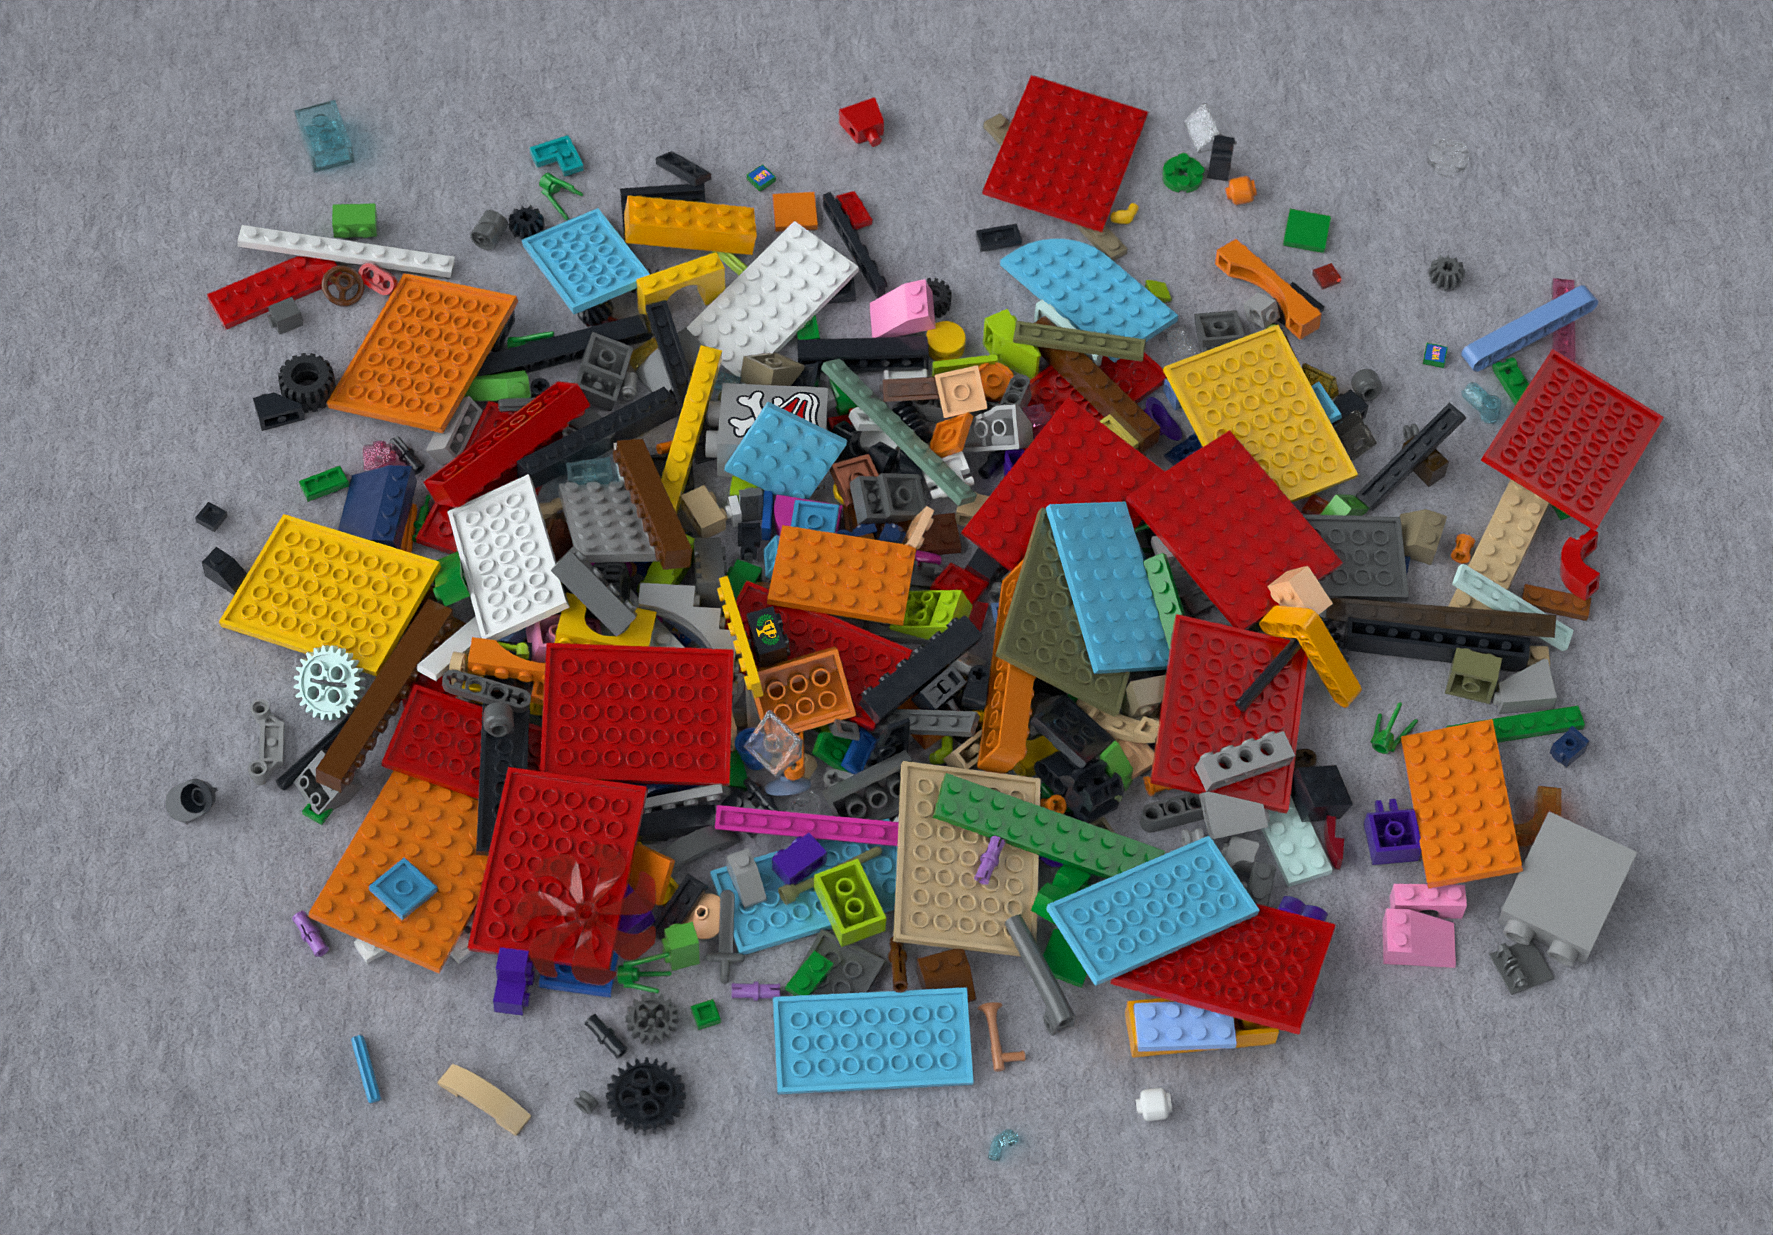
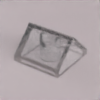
(1204, 124)
(774, 744)

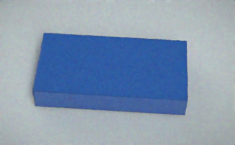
(767, 515)
(858, 752)

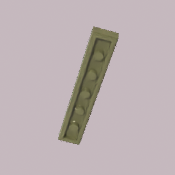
(1079, 341)

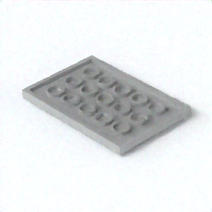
(605, 522)

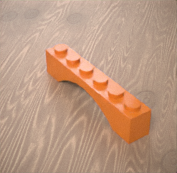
(1241, 263)
(491, 658)

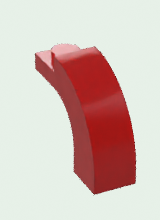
(1574, 573)

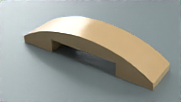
(1123, 726)
(486, 1097)

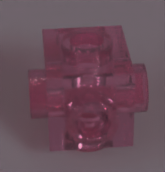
(1037, 416)
(378, 448)

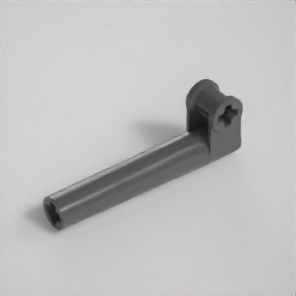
(1058, 1010)

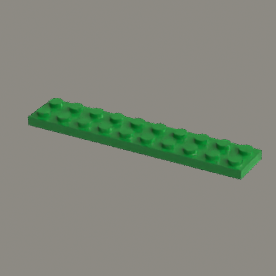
(1039, 829)

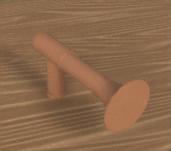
(990, 1011)

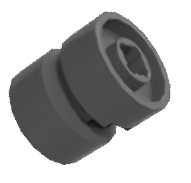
(489, 230)

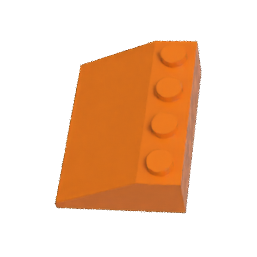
(805, 691)

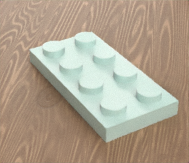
(1295, 847)

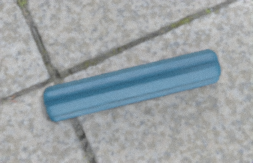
(366, 1069)

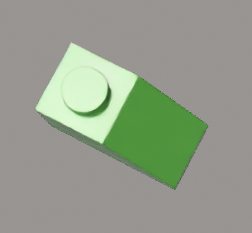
(1345, 505)
(1117, 763)

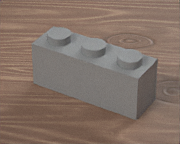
(453, 440)

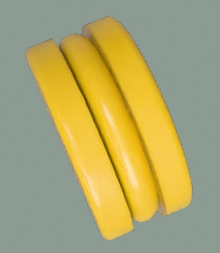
(946, 341)

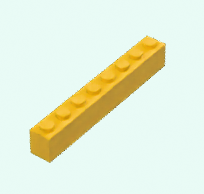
(691, 423)

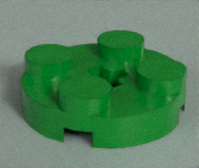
(1185, 164)

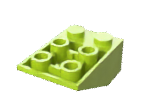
(998, 340)
(932, 611)

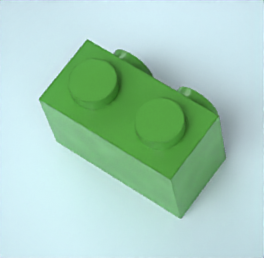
(354, 220)
(682, 945)

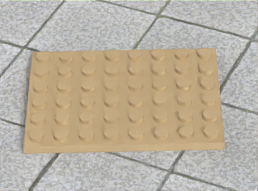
(937, 864)

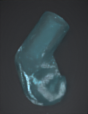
(999, 1141)

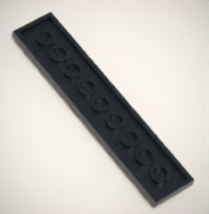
(496, 757)

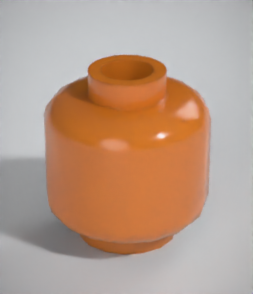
(1241, 190)

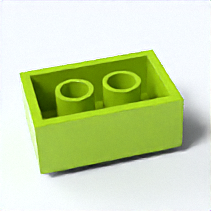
(849, 902)

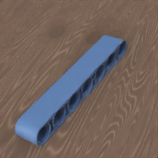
(1529, 328)

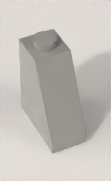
(1526, 690)
(1231, 815)

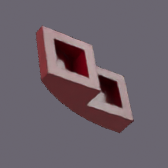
(1333, 845)

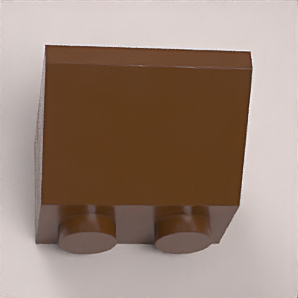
(946, 971)

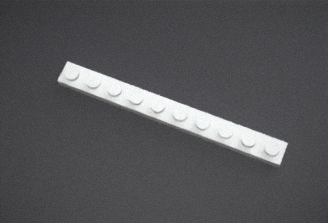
(345, 251)

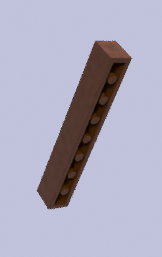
(1102, 392)
(652, 504)

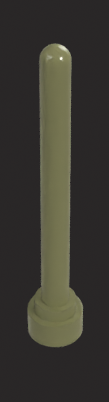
(790, 892)

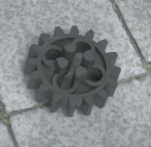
(651, 1032)

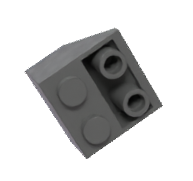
(320, 796)

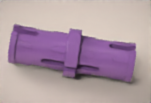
(989, 860)
(310, 933)
(755, 991)

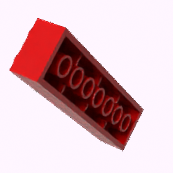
(507, 444)

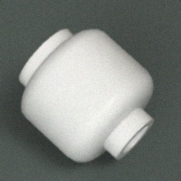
(1154, 1104)

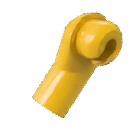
(1124, 216)

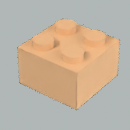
(1300, 590)

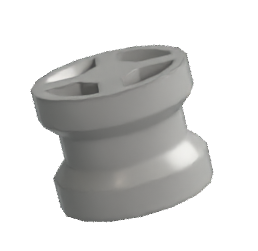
(1191, 836)

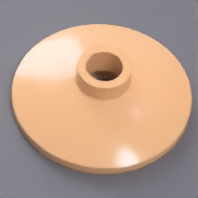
(707, 925)

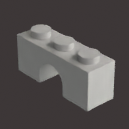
(1240, 855)

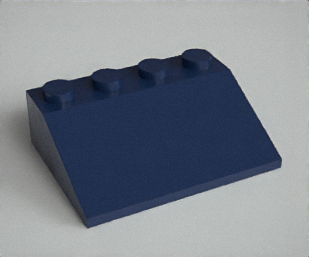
(379, 504)

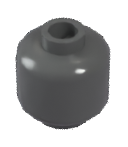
(1366, 384)
(498, 719)

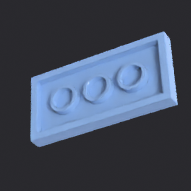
(1181, 1027)

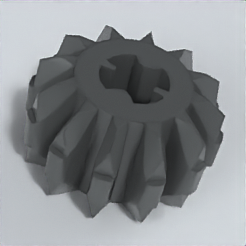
(1446, 272)

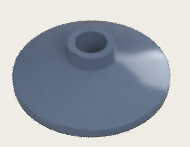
(784, 786)

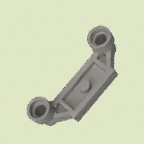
(271, 743)

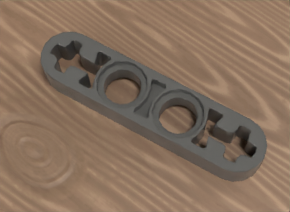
(488, 687)

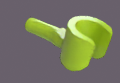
(521, 649)

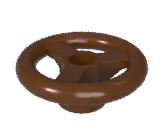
(342, 278)

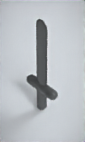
(726, 929)

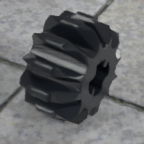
(526, 222)
(596, 314)

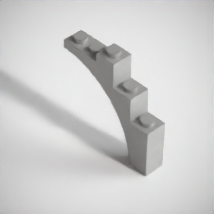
(682, 606)

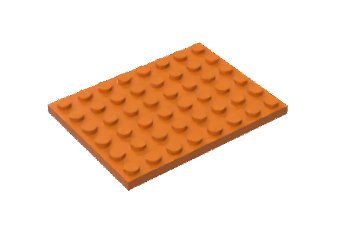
(422, 352)
(439, 838)

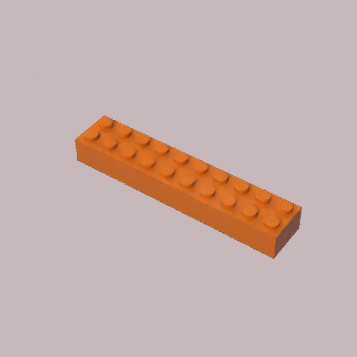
(1007, 699)

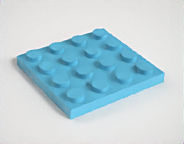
(785, 453)

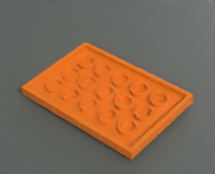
(842, 575)

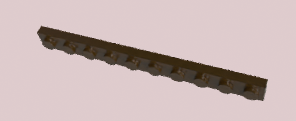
(1445, 617)

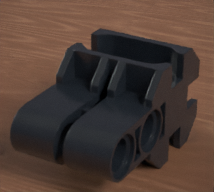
(1082, 794)

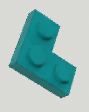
(560, 151)

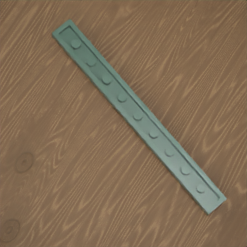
(899, 432)

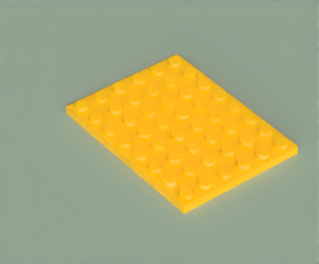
(1268, 406)
(330, 590)

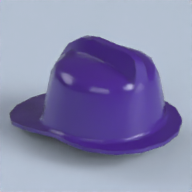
(1159, 414)

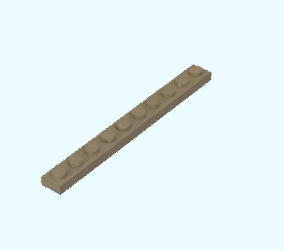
(1103, 241)

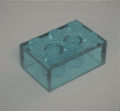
(324, 136)

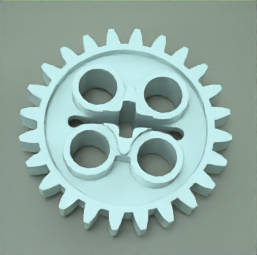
(326, 703)

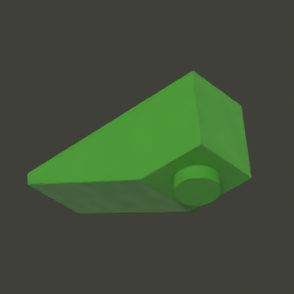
(499, 387)

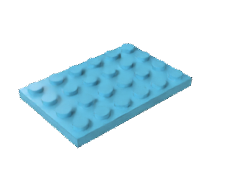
(585, 260)

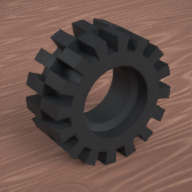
(945, 294)

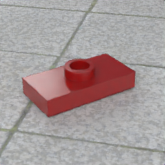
(854, 209)

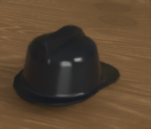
(190, 800)

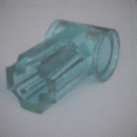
(1487, 405)

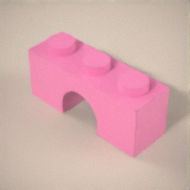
(1447, 900)

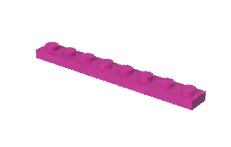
(800, 824)

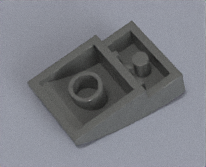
(1217, 329)
(603, 370)
(652, 370)
(887, 498)

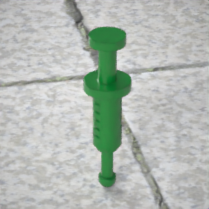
(424, 511)

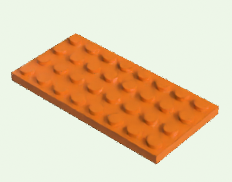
(1461, 804)

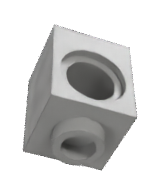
(1261, 310)

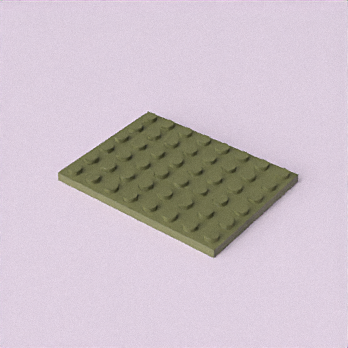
(1045, 632)

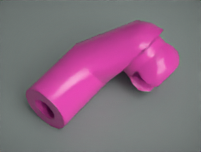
(927, 557)

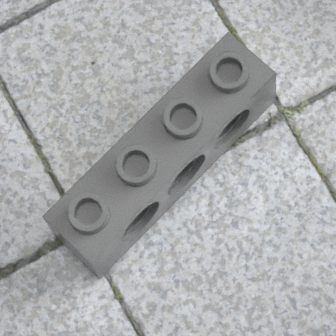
(1214, 776)

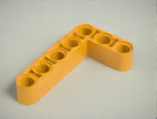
(1318, 646)

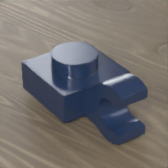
(862, 529)

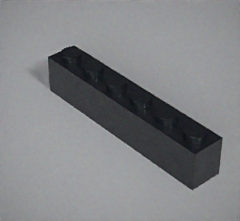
(867, 353)
(920, 669)

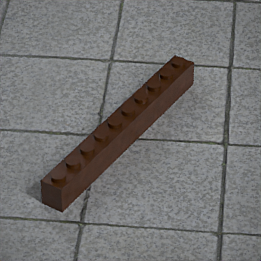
(384, 697)

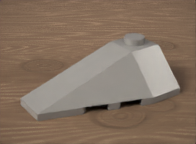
(999, 429)

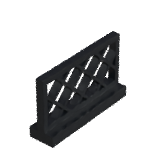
(683, 192)

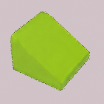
(1158, 289)

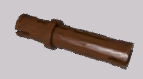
(898, 958)

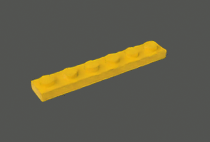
(741, 644)

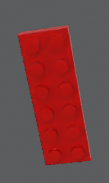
(255, 293)

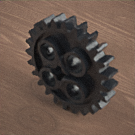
(634, 1113)

